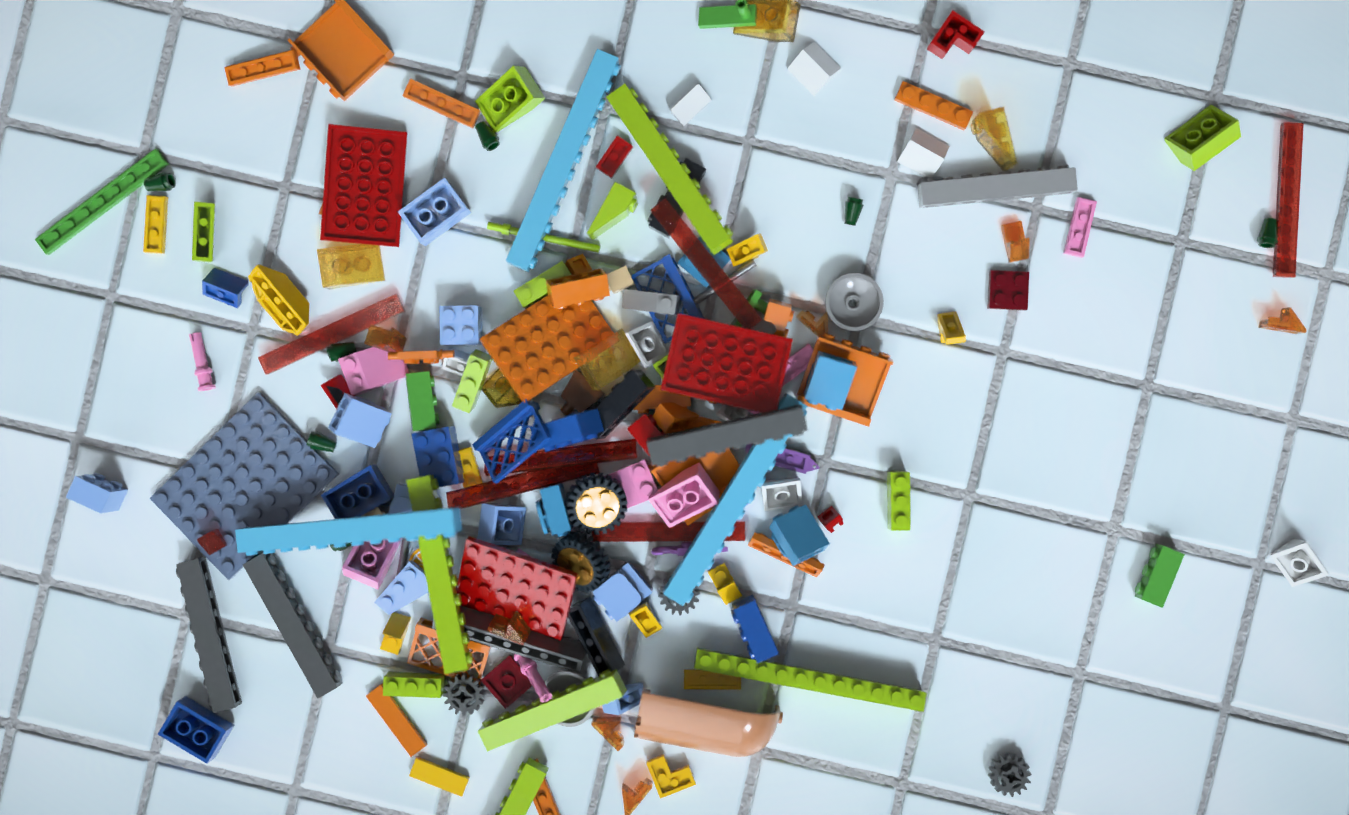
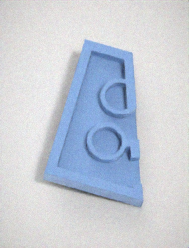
(404, 589)

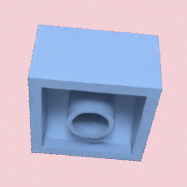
(501, 524)

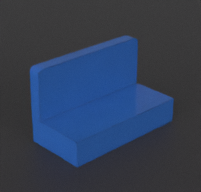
(224, 287)

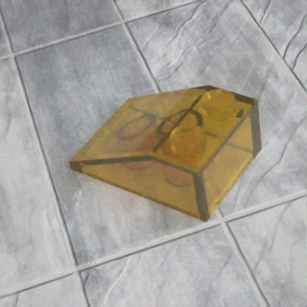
(775, 21)
(994, 136)
(350, 265)
(607, 360)

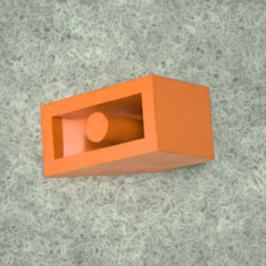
(674, 418)

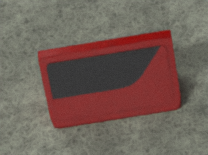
(335, 389)

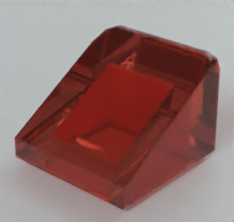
(212, 541)

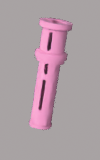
(202, 370)
(529, 668)

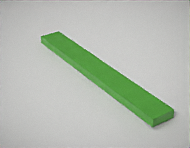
(101, 202)

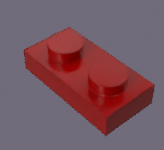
(614, 157)

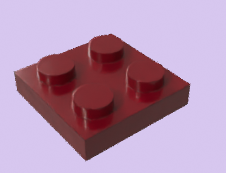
(1008, 290)
(507, 681)

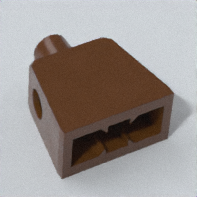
(579, 394)

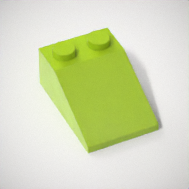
(509, 98)
(615, 208)

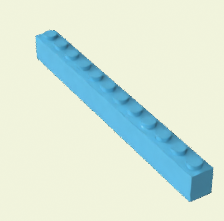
(563, 161)
(725, 513)
(348, 530)

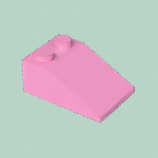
(371, 370)
(636, 482)
(685, 495)
(370, 562)

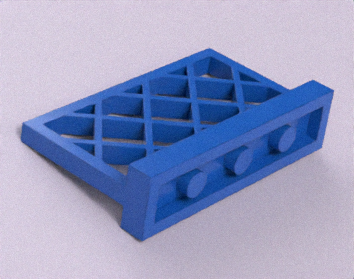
(681, 286)
(506, 429)

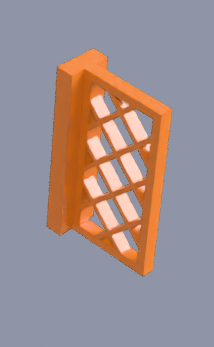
(424, 627)

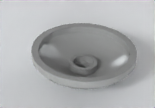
(865, 294)
(561, 680)

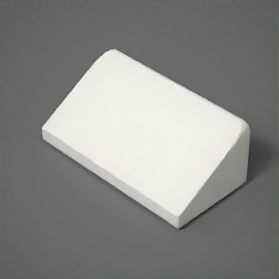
(690, 105)
(456, 364)

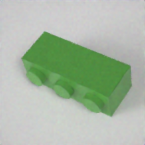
(421, 400)
(1159, 575)

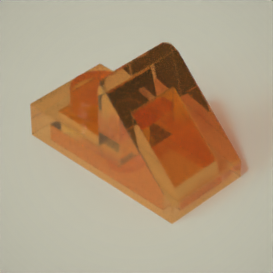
(1015, 242)
(1286, 323)
(819, 327)
(384, 339)
(510, 629)
(605, 727)
(632, 799)

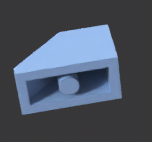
(630, 700)

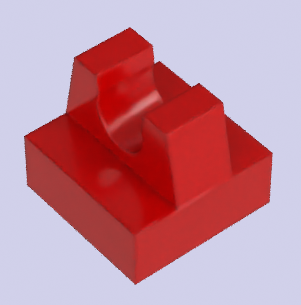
(830, 518)

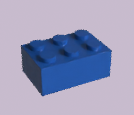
(571, 429)
(439, 455)
(358, 494)
(753, 629)
(196, 729)

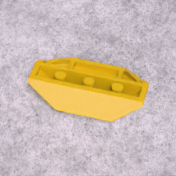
(280, 299)

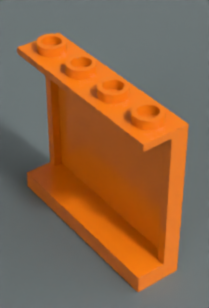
(341, 50)
(867, 381)
(719, 468)

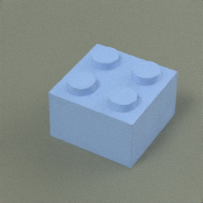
(460, 325)
(97, 493)

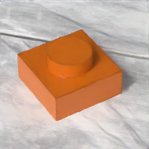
(578, 264)

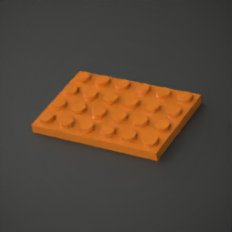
(541, 342)

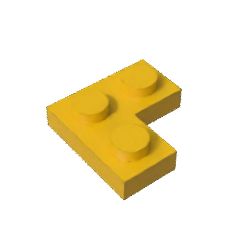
(667, 781)

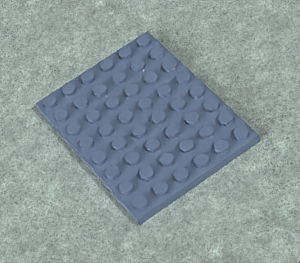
(243, 478)

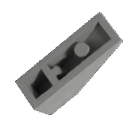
(651, 302)

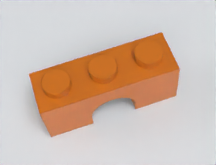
(779, 314)

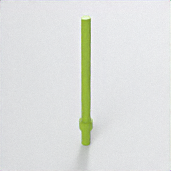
(507, 229)

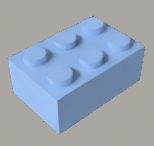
(434, 212)

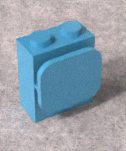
(829, 380)
(553, 511)
(798, 535)

